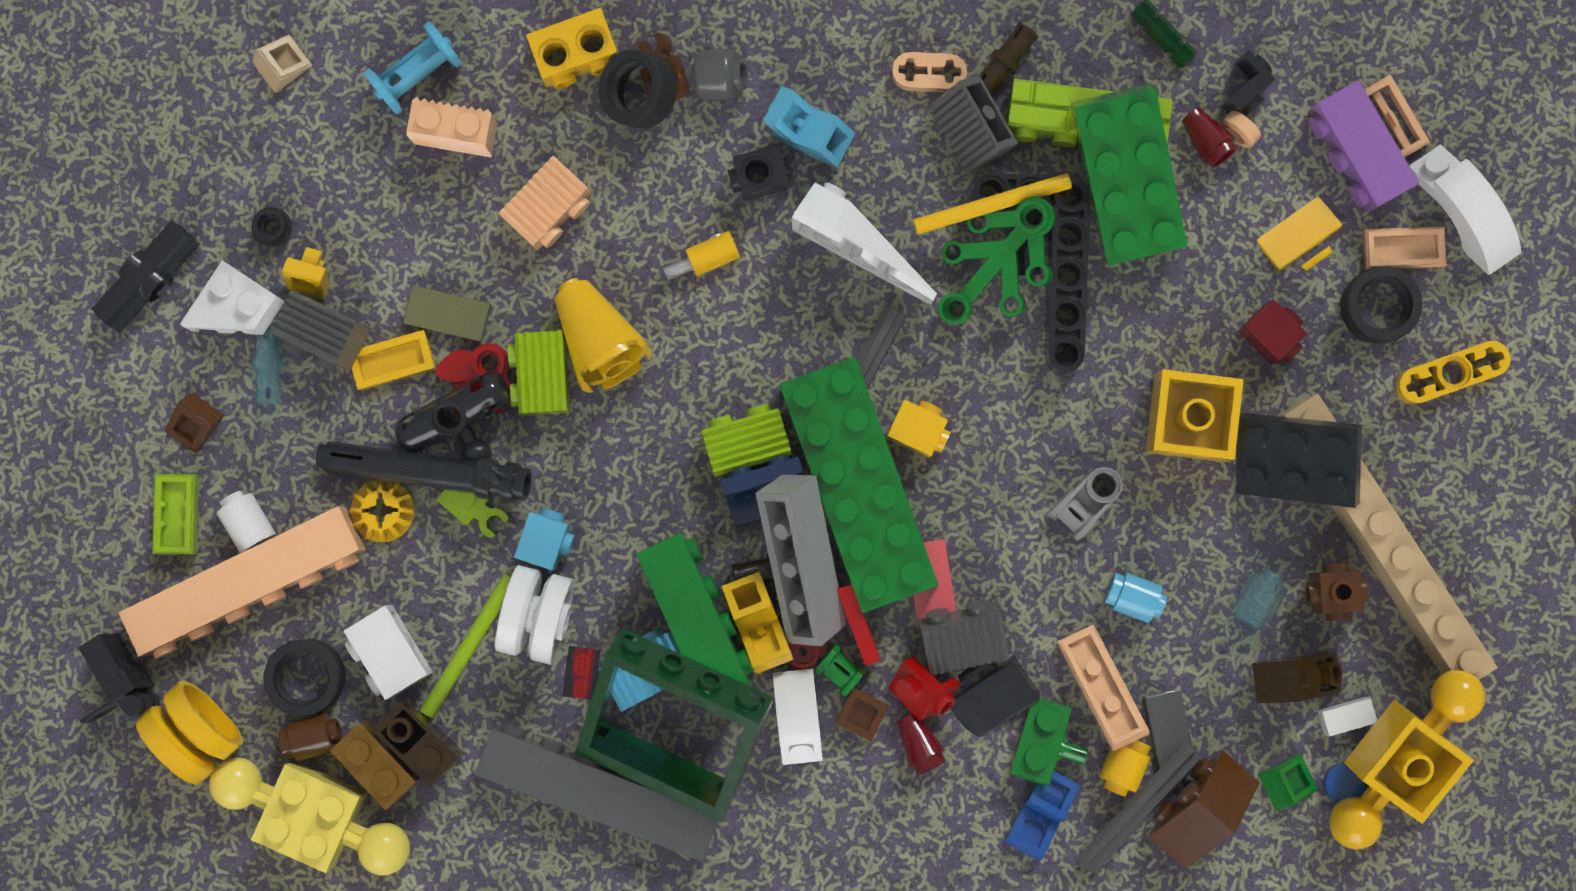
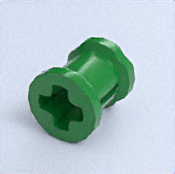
(840, 670)

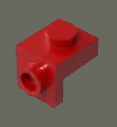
(922, 691)

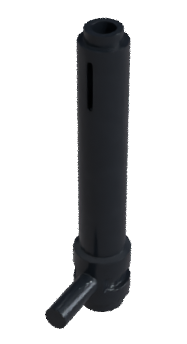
(482, 477)

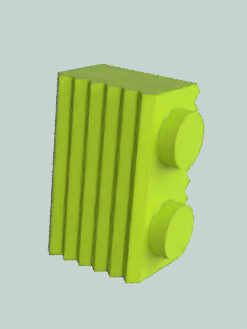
(541, 373)
(746, 440)

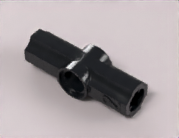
(144, 276)

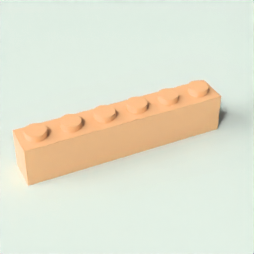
(241, 582)

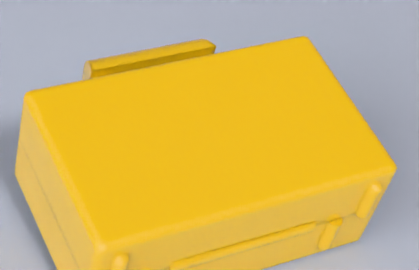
(1299, 235)

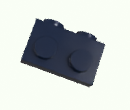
(744, 484)

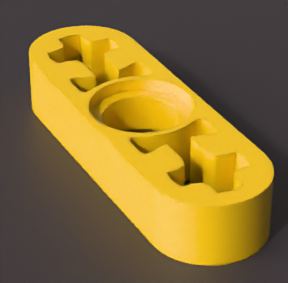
(1483, 373)

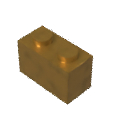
(375, 765)

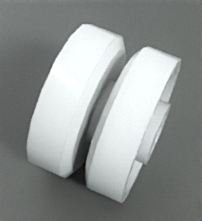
(532, 614)

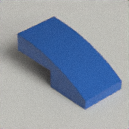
(1041, 816)

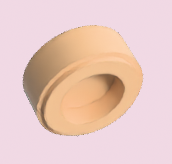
(1242, 128)

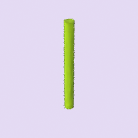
(466, 649)

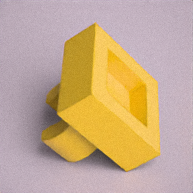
(307, 275)

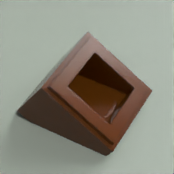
(193, 422)

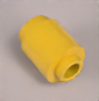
(1125, 768)

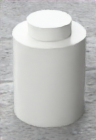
(245, 521)

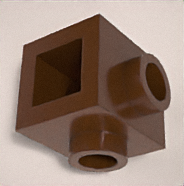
(1321, 591)

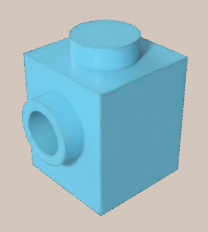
(545, 539)

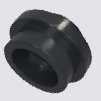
(259, 226)

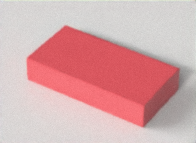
(941, 595)

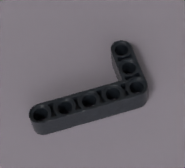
(1059, 256)

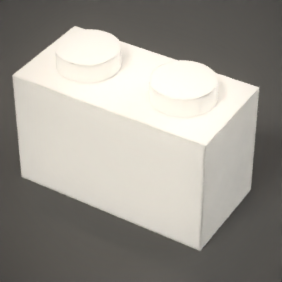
(386, 652)

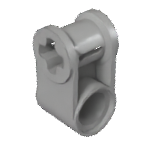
(1086, 503)

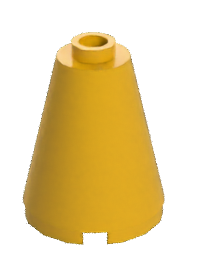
(598, 337)

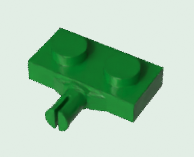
(1044, 743)

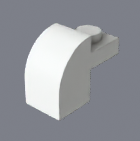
(797, 716)

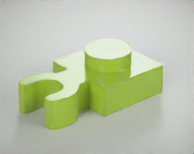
(467, 507)

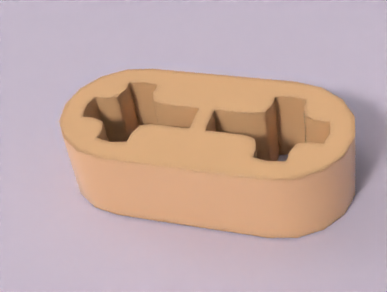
(929, 62)

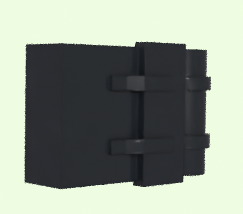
(119, 676)

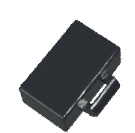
(994, 697)

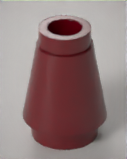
(1209, 138)
(920, 744)

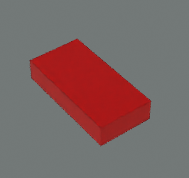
(858, 624)

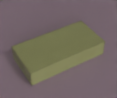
(447, 313)

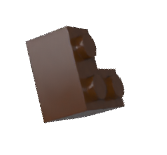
(1204, 810)

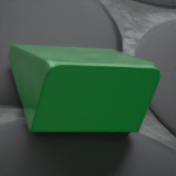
(1288, 782)

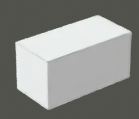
(1347, 716)

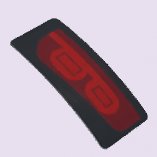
(581, 672)

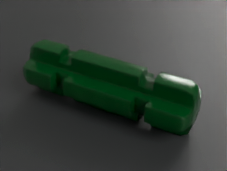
(1164, 33)

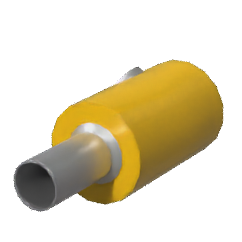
(705, 256)

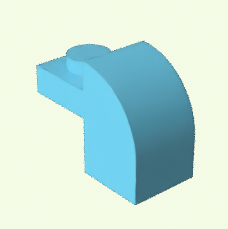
(807, 128)

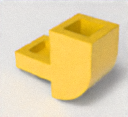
(757, 622)

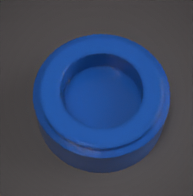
(1342, 783)

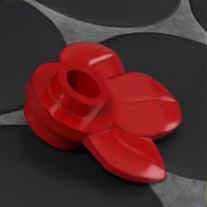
(466, 365)

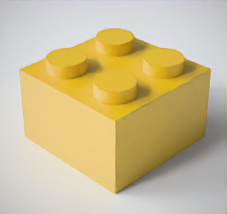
(1194, 415)

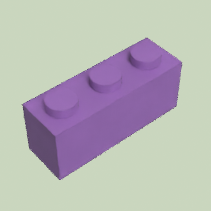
(1361, 147)

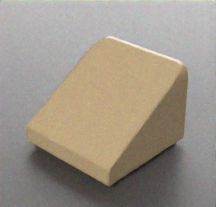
(280, 62)

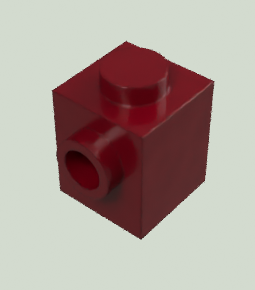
(1274, 332)

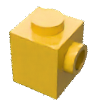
(919, 428)

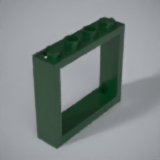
(653, 765)

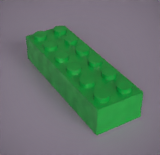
(859, 484)

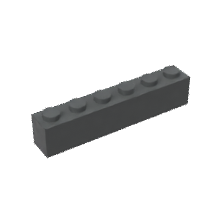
(592, 791)

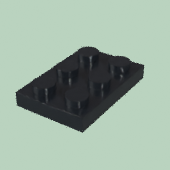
(1299, 459)

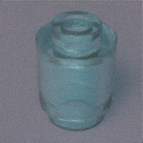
(1260, 598)

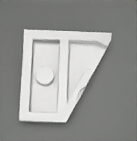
(232, 304)

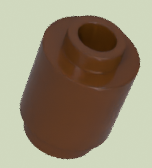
(310, 737)

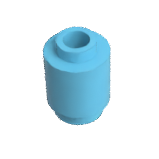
(1135, 597)

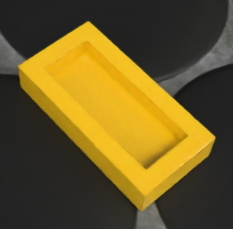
(393, 360)

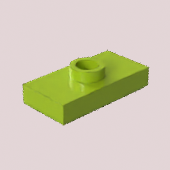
(175, 514)

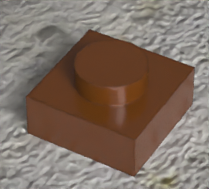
(862, 714)

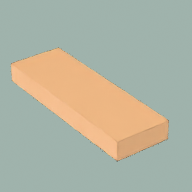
(1103, 688)

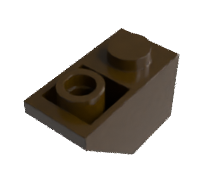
(1297, 678)
(418, 743)

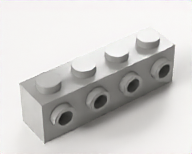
(801, 559)

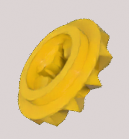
(394, 524)

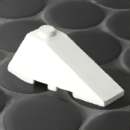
(844, 230)

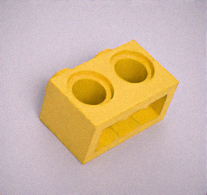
(570, 38)

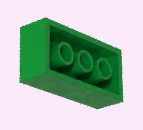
(1129, 174)
(691, 608)

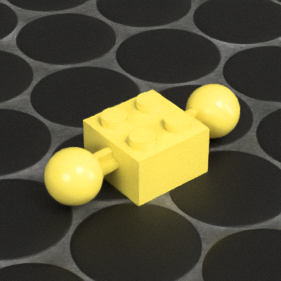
(309, 816)

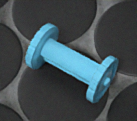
(413, 67)

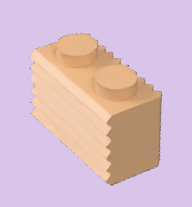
(451, 127)
(546, 204)

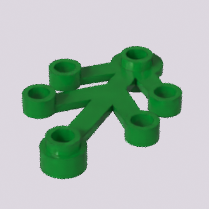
(1001, 257)

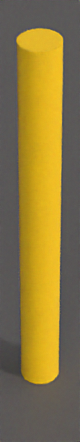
(991, 203)

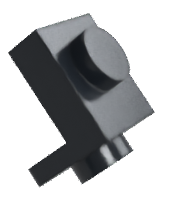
(1260, 77)

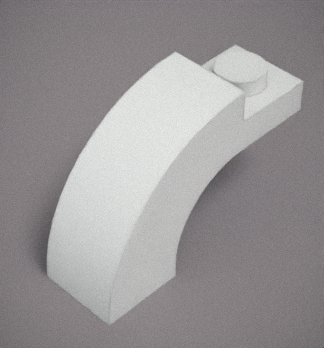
(1472, 205)

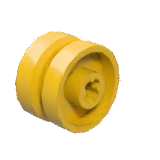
(189, 733)

